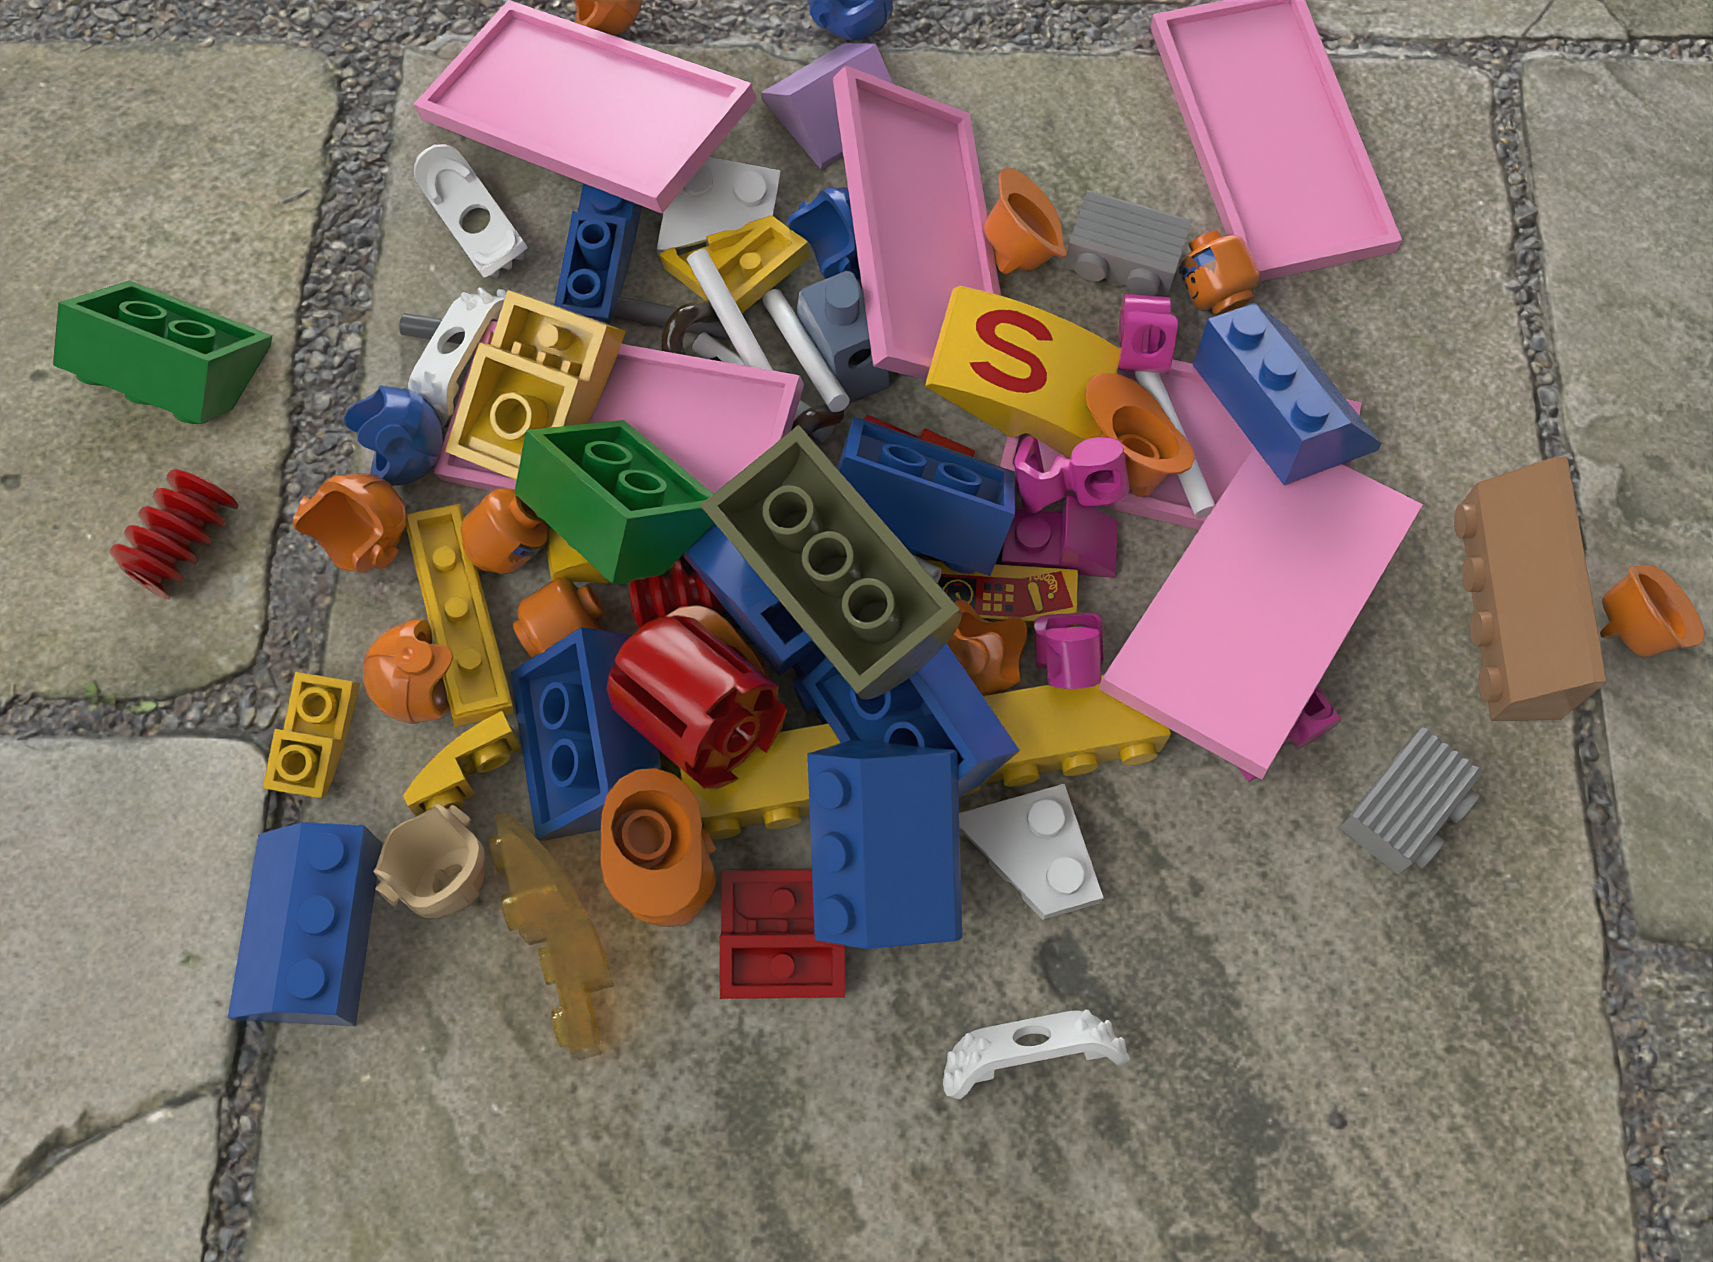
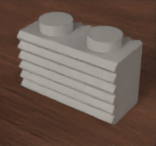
(1126, 244)
(1412, 802)

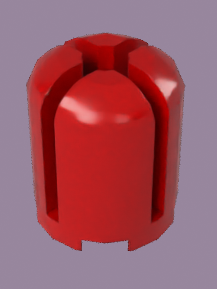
(694, 698)

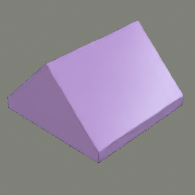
(808, 103)

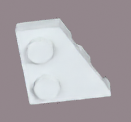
(718, 199)
(1037, 849)

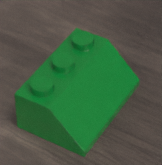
(158, 350)
(612, 497)

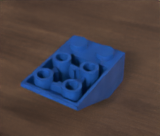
(749, 600)

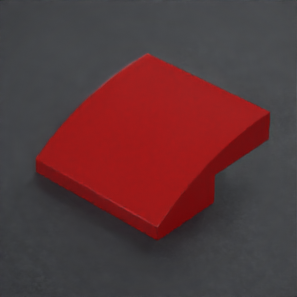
(771, 940)

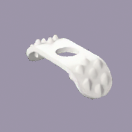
(454, 192)
(437, 373)
(995, 1047)

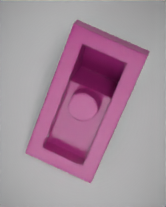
(1068, 539)

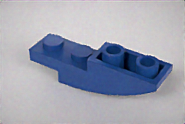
(597, 254)

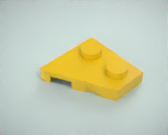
(747, 259)

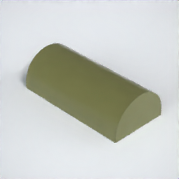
(834, 565)

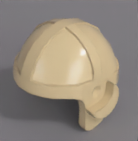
(432, 863)

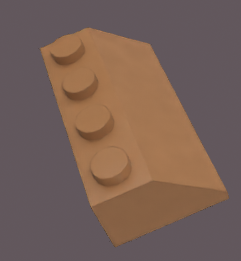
(1530, 593)

